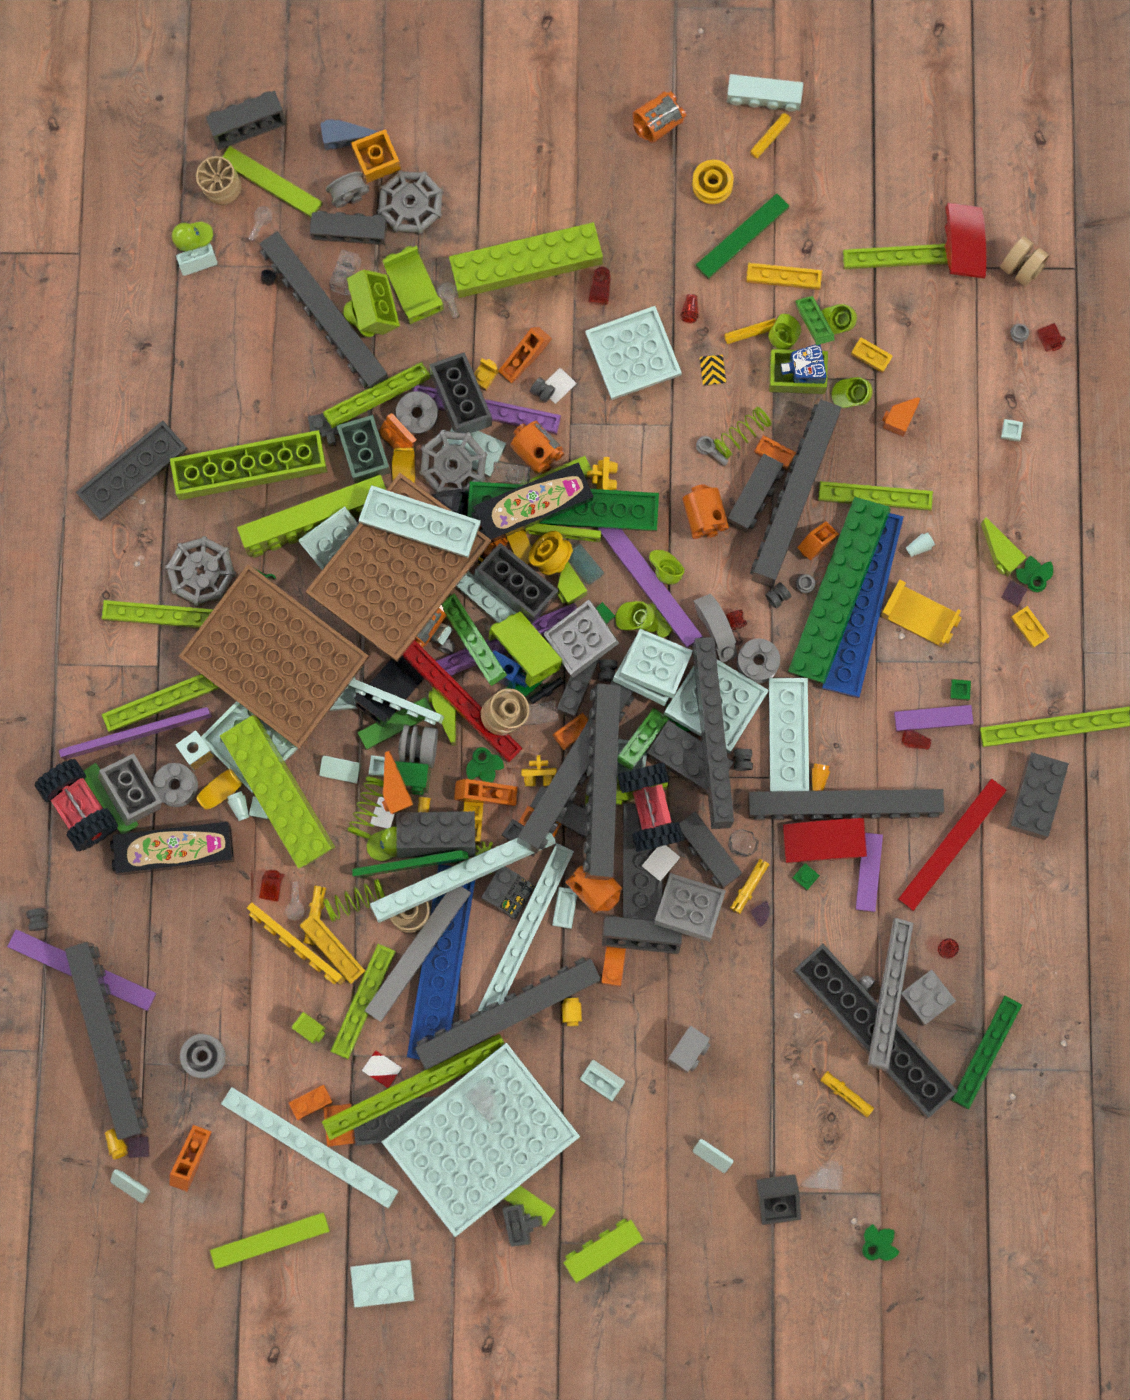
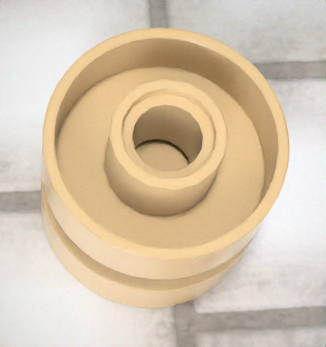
(218, 180)
(1020, 258)
(505, 712)
(412, 919)

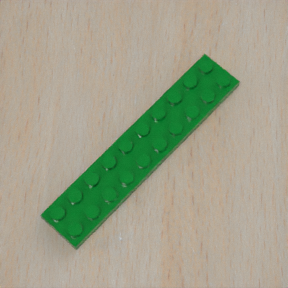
(608, 509)
(839, 590)

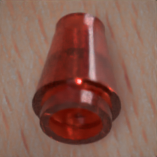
(690, 309)
(915, 740)

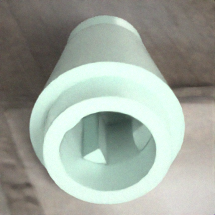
(920, 544)
(238, 805)

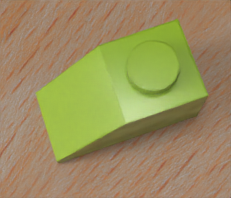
(570, 586)
(309, 1028)

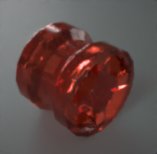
(736, 619)
(944, 948)

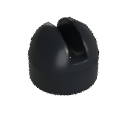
(268, 277)

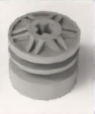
(418, 746)

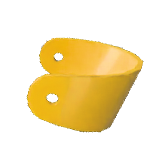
(403, 462)
(219, 789)

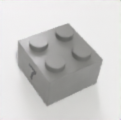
(927, 997)
(688, 1050)

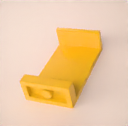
(920, 615)

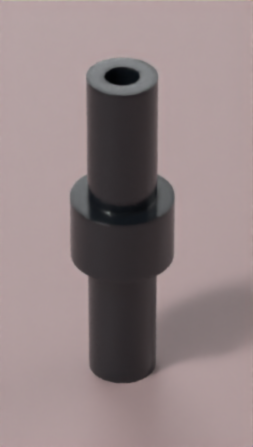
(546, 690)

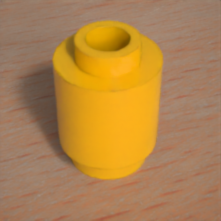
(571, 1011)

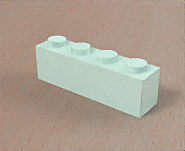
(764, 92)

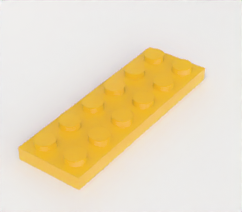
(289, 940)

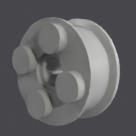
(347, 189)
(429, 412)
(767, 652)
(175, 772)
(214, 1061)

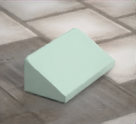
(196, 260)
(340, 769)
(602, 1080)
(712, 1156)
(129, 1185)

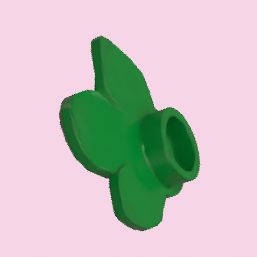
(1033, 572)
(484, 768)
(881, 1242)

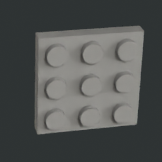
(581, 638)
(689, 907)

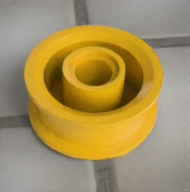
(709, 192)
(550, 553)

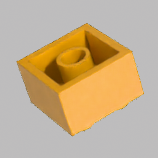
(376, 156)

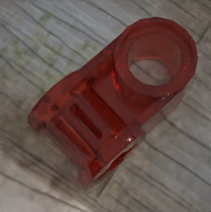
(600, 288)

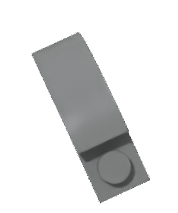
(718, 627)

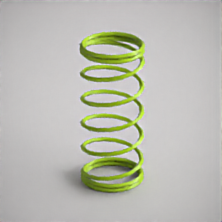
(728, 453)
(374, 781)
(332, 915)

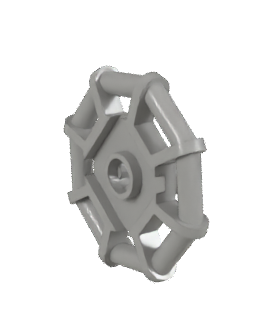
(410, 191)
(453, 452)
(199, 560)

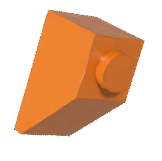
(900, 416)
(817, 540)

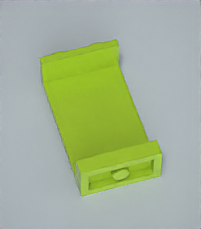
(412, 284)
(526, 647)

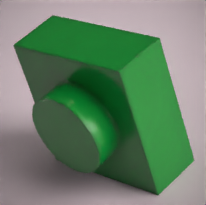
(960, 690)
(806, 876)

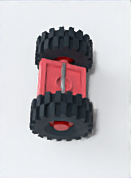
(76, 804)
(651, 807)

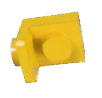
(486, 373)

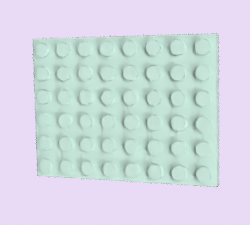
(464, 1160)

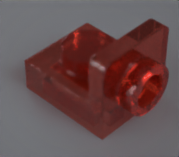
(1051, 337)
(271, 885)

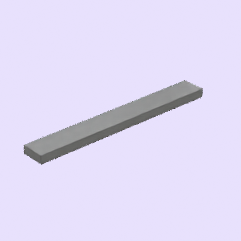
(417, 953)
(890, 994)

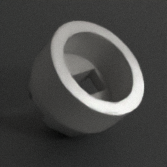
(448, 647)
(867, 982)

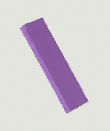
(933, 718)
(869, 874)

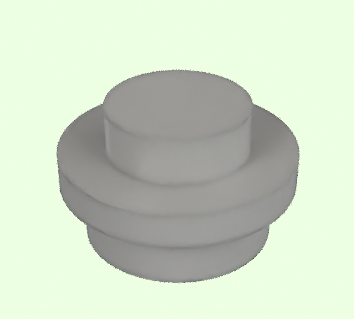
(1019, 333)
(805, 583)

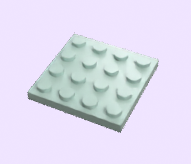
(633, 353)
(738, 699)
(232, 717)

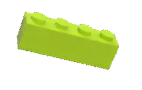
(603, 1250)

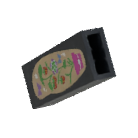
(533, 503)
(172, 848)

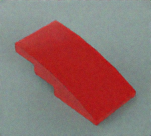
(965, 240)
(825, 840)

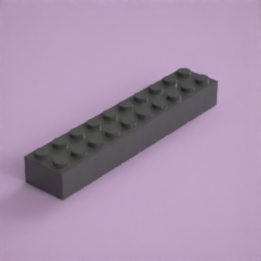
(794, 497)
(857, 1014)
(106, 1040)

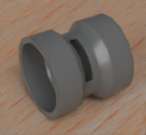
(542, 390)
(778, 595)
(607, 670)
(743, 759)
(37, 919)

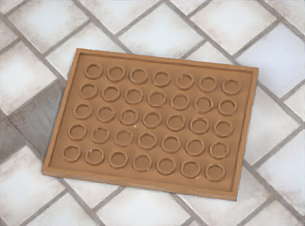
(391, 583)
(274, 656)

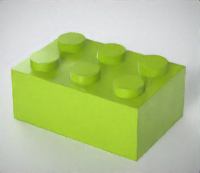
(373, 302)
(785, 383)

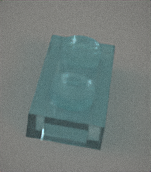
(585, 565)

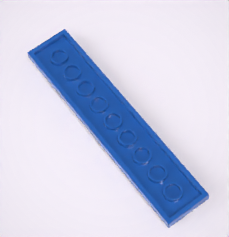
(855, 647)
(440, 975)

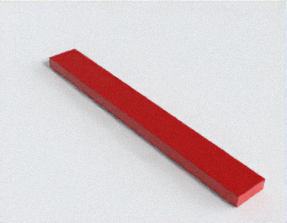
(458, 699)
(952, 844)

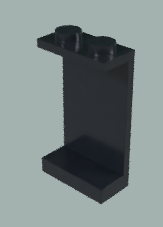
(395, 678)

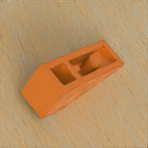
(525, 353)
(394, 790)
(485, 792)
(613, 966)
(189, 1158)

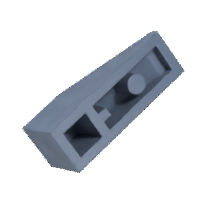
(341, 134)

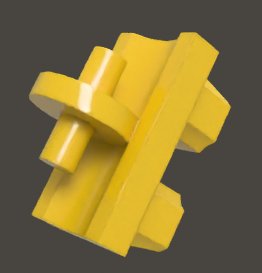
(601, 472)
(547, 773)

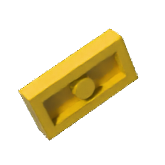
(871, 355)
(1030, 627)

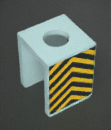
(198, 758)

